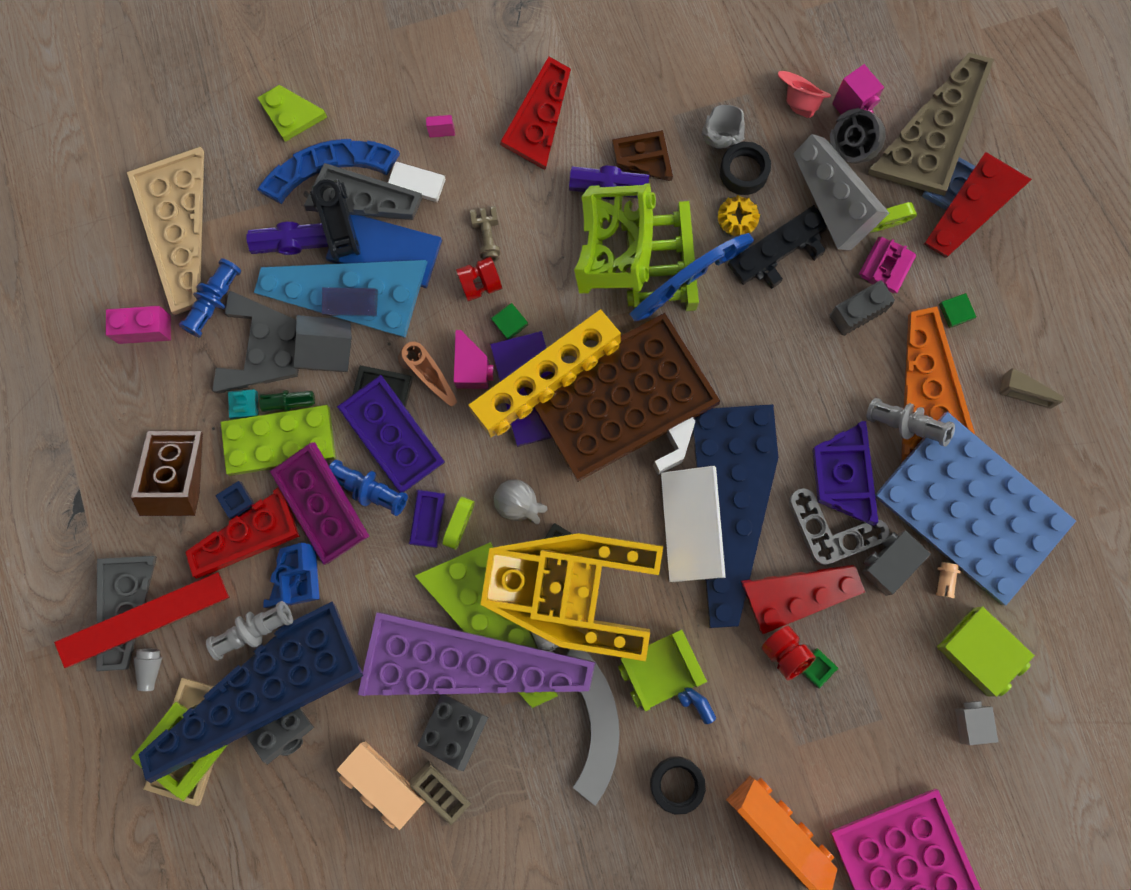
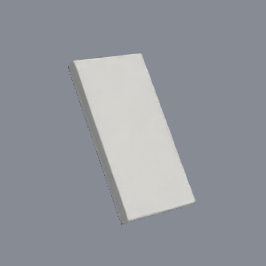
(693, 524)

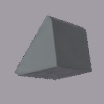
(322, 343)

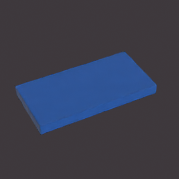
(389, 243)

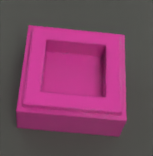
(440, 126)

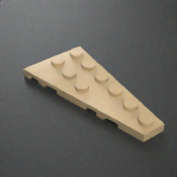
(171, 212)

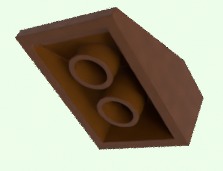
(169, 474)

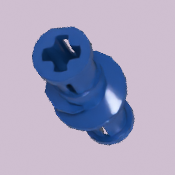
(209, 297)
(367, 490)

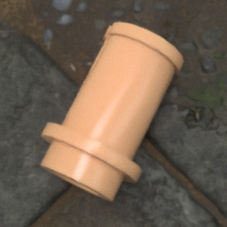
(947, 577)

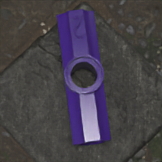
(606, 176)
(286, 238)

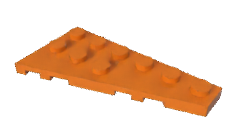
(931, 373)

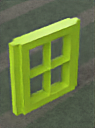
(195, 772)

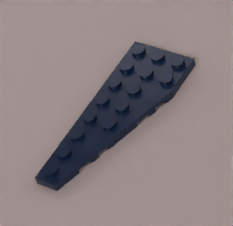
(745, 455)
(282, 676)

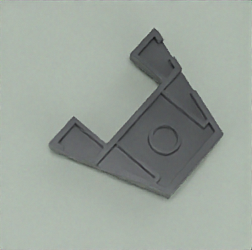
(268, 349)

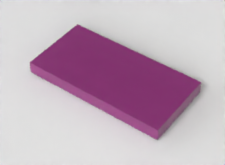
(319, 503)

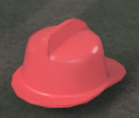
(802, 95)

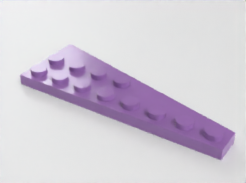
(434, 659)

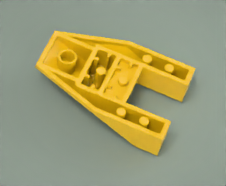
(555, 588)

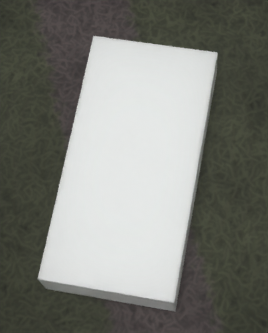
(418, 180)

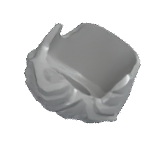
(724, 126)

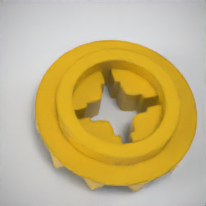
(730, 223)

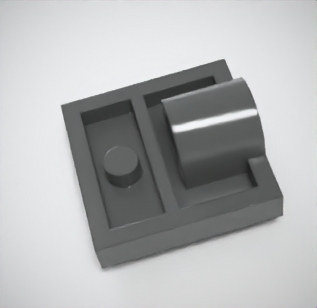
(452, 732)
(280, 736)

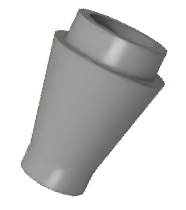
(146, 668)

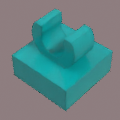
(243, 404)

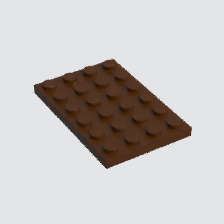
(626, 399)

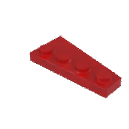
(536, 120)
(980, 197)
(257, 530)
(792, 597)

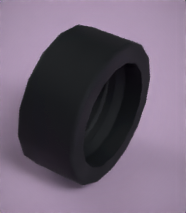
(753, 151)
(699, 782)

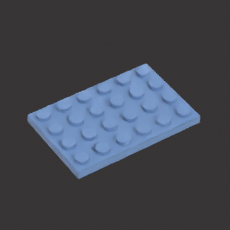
(976, 510)

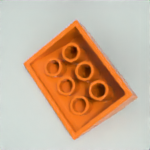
(783, 836)

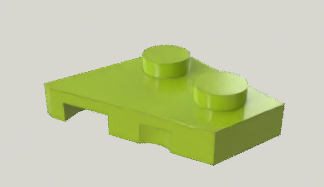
(290, 112)

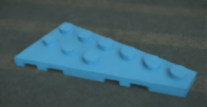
(396, 285)

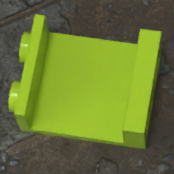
(665, 673)

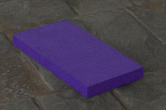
(510, 356)
(391, 434)

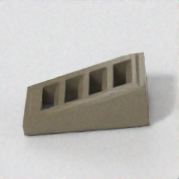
(1024, 388)
(420, 777)

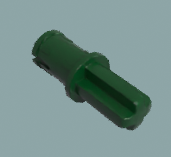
(286, 400)

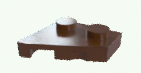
(643, 155)

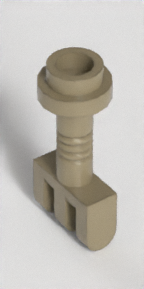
(485, 224)

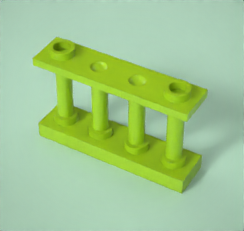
(682, 244)

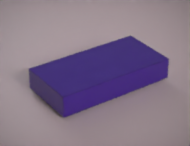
(427, 519)

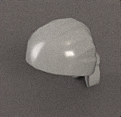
(517, 501)

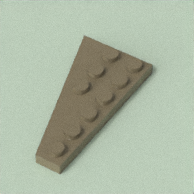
(933, 139)

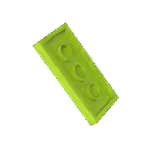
(270, 439)

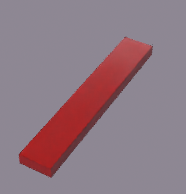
(141, 620)

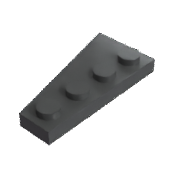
(121, 587)

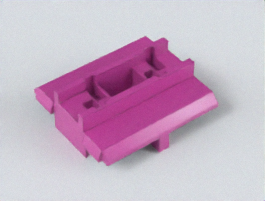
(887, 263)

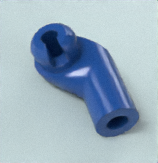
(700, 702)

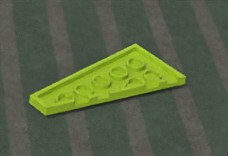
(459, 590)

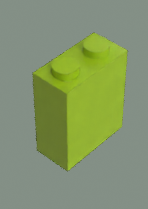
(986, 652)

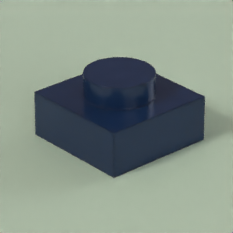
(235, 499)

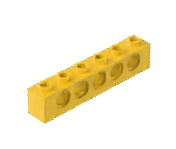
(596, 328)

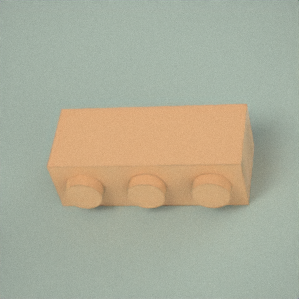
(380, 785)

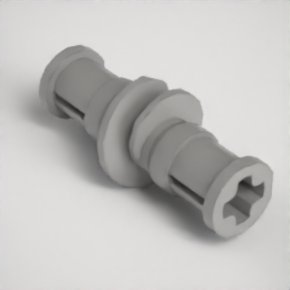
(910, 421)
(249, 631)

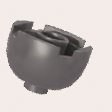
(858, 135)

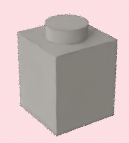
(976, 724)

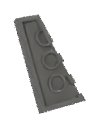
(369, 195)

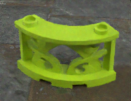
(594, 273)

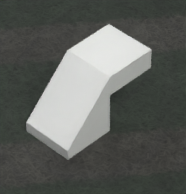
(679, 438)

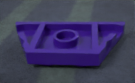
(846, 474)

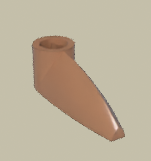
(426, 371)

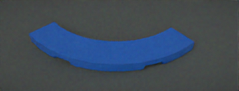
(335, 152)
(690, 273)

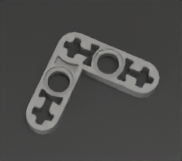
(834, 542)

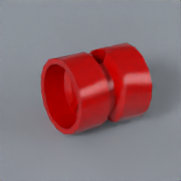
(488, 275)
(786, 650)

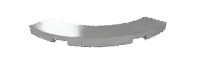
(604, 735)

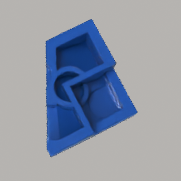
(294, 576)

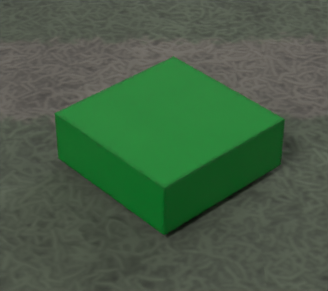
(957, 310)
(509, 321)
(820, 669)

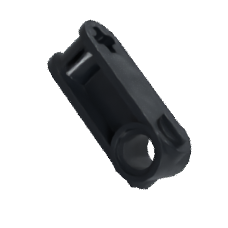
(336, 219)

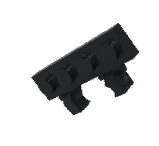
(762, 257)

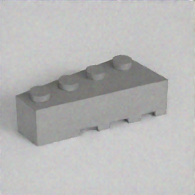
(840, 194)

